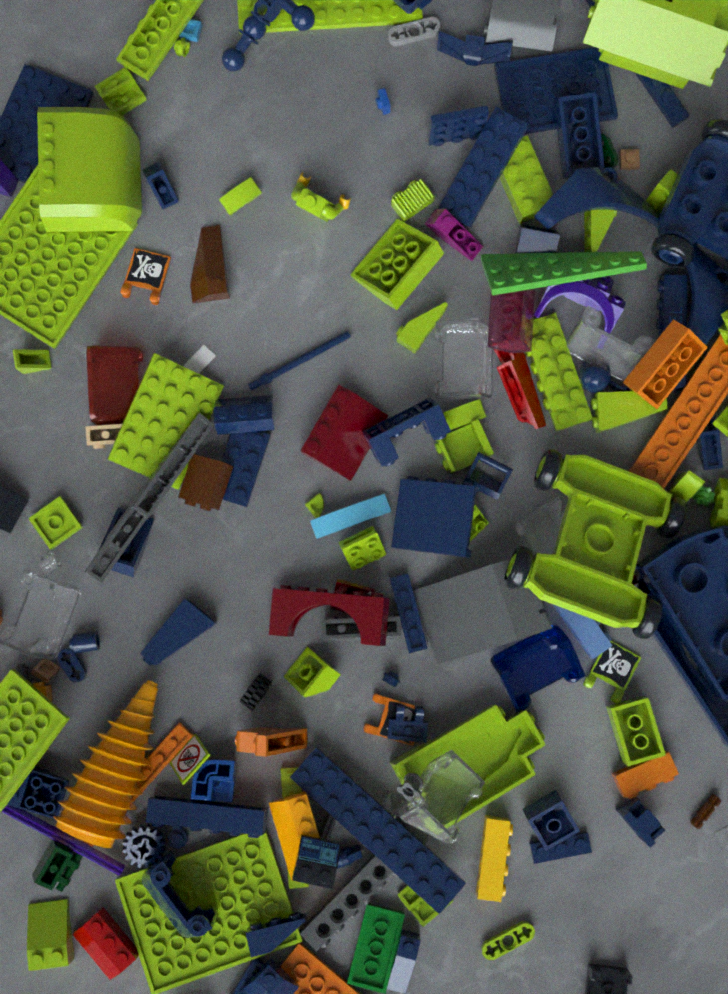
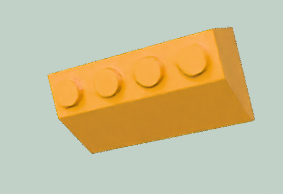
(292, 818)

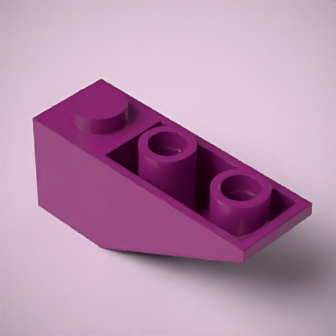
(453, 233)

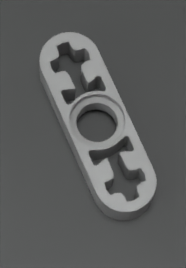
(399, 29)

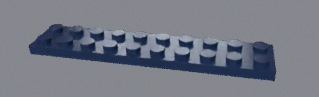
(378, 830)

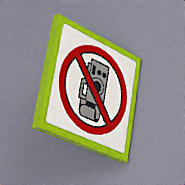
(189, 759)

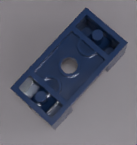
(426, 412)

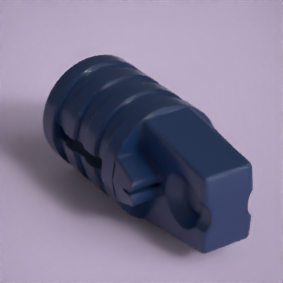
(349, 855)

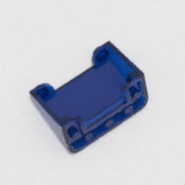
(536, 664)

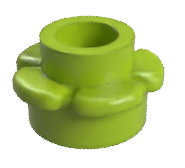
(182, 47)

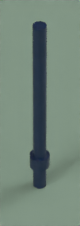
(267, 378)

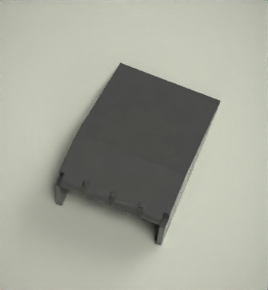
(478, 613)

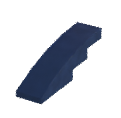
(710, 447)

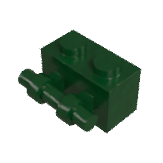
(52, 865)

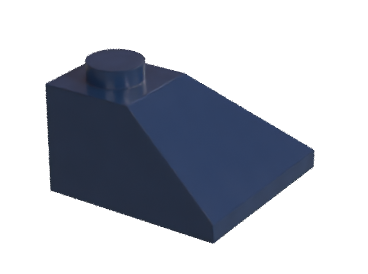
(271, 980)

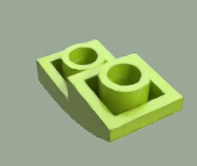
(240, 196)
(465, 414)

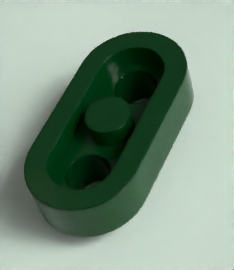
(609, 151)

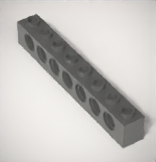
(320, 939)

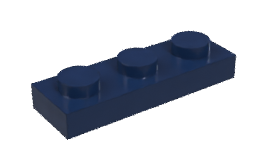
(573, 846)

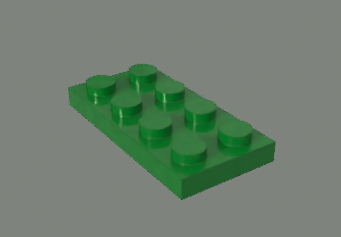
(376, 948)

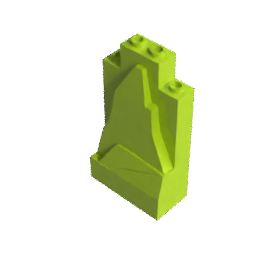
(489, 746)

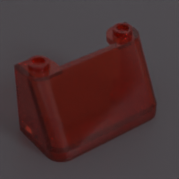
(111, 381)

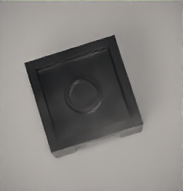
(607, 980)

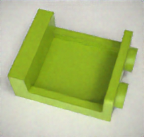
(462, 447)

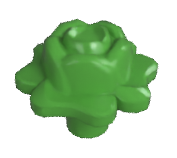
(704, 496)

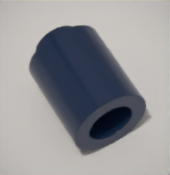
(85, 642)

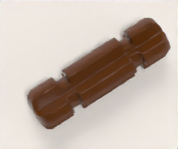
(705, 811)

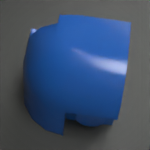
(214, 781)

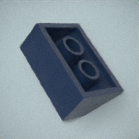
(244, 414)

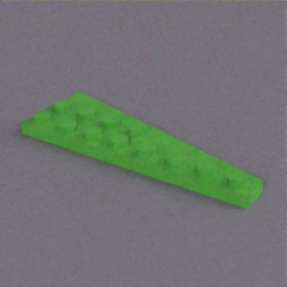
(534, 270)

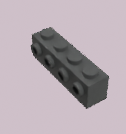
(347, 630)

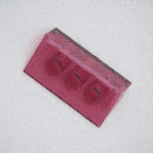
(511, 321)

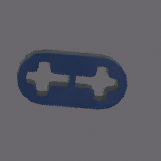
(68, 668)

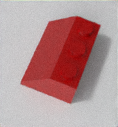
(106, 943)

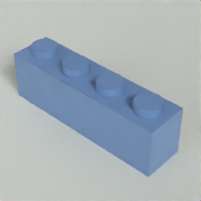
(586, 631)

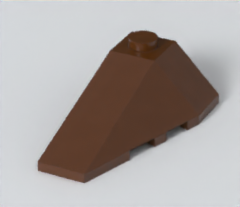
(209, 271)

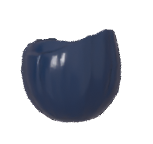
(594, 378)

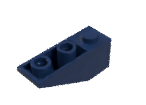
(267, 936)

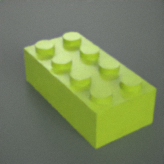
(525, 182)

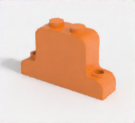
(270, 741)

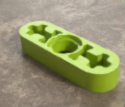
(510, 931)

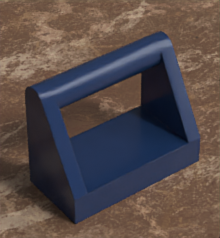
(487, 484)

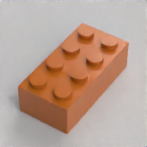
(665, 364)

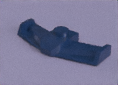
(474, 50)

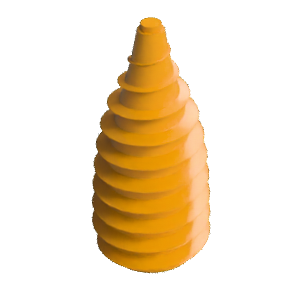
(110, 775)

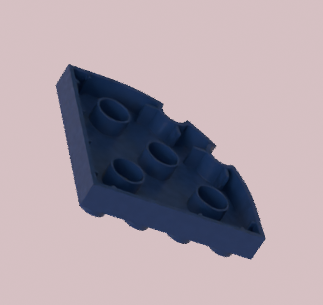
(693, 587)

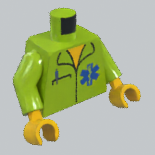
(316, 204)

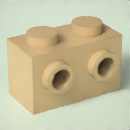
(101, 435)

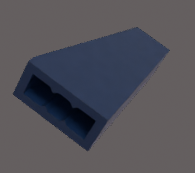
(178, 631)

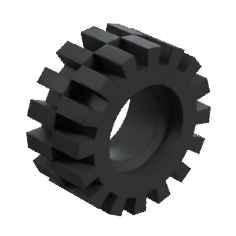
(256, 691)

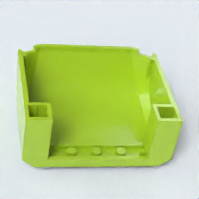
(88, 170)

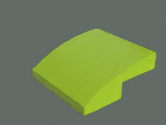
(120, 92)
(421, 910)

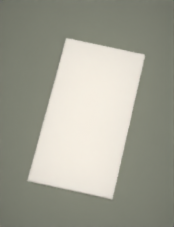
(200, 359)

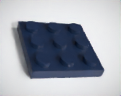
(457, 125)

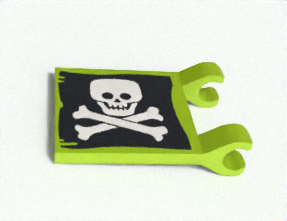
(615, 668)

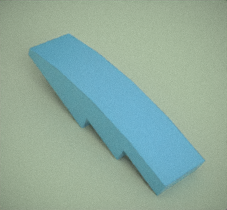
(350, 516)

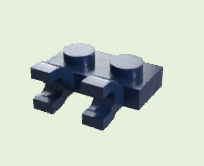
(408, 730)

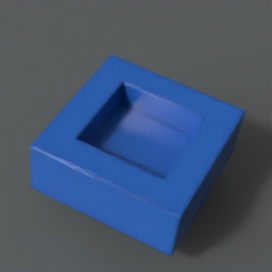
(383, 102)

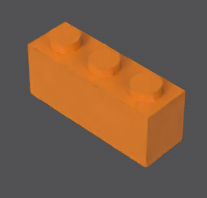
(645, 775)

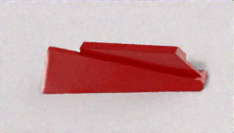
(520, 388)

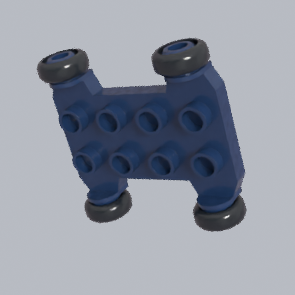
(697, 202)

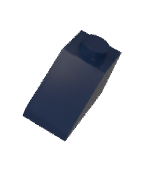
(160, 185)

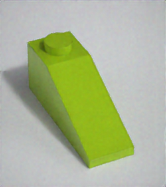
(418, 329)

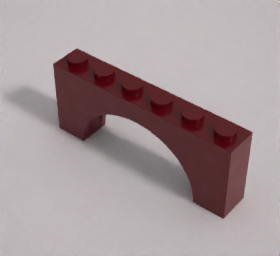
(368, 612)

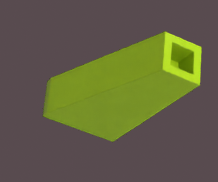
(620, 408)

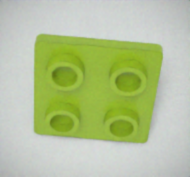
(362, 548)

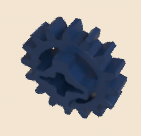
(134, 844)

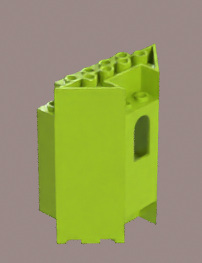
(661, 37)

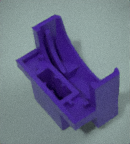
(588, 292)

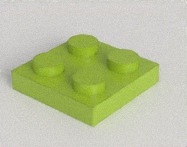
(55, 523)

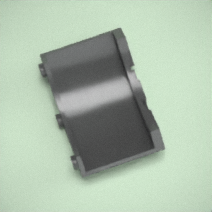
(523, 22)

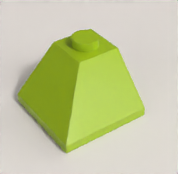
(311, 674)

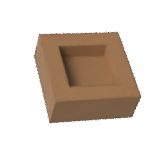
(629, 159)
(45, 670)

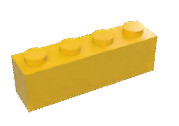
(493, 858)

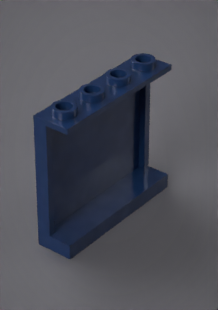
(434, 516)

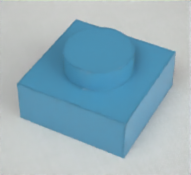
(192, 31)

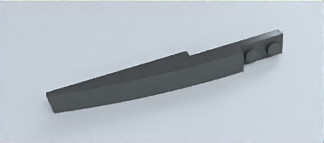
(148, 498)

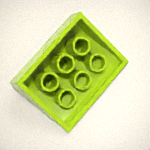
(397, 263)

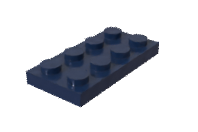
(245, 454)

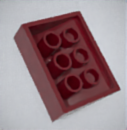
(338, 434)

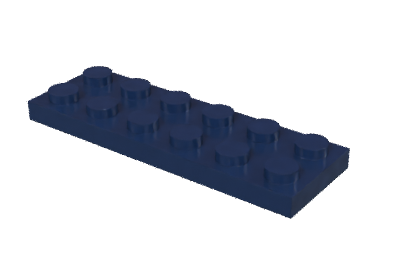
(483, 166)

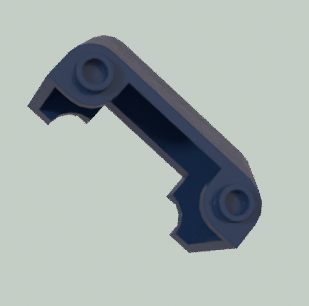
(187, 922)

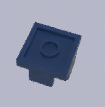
(641, 821)

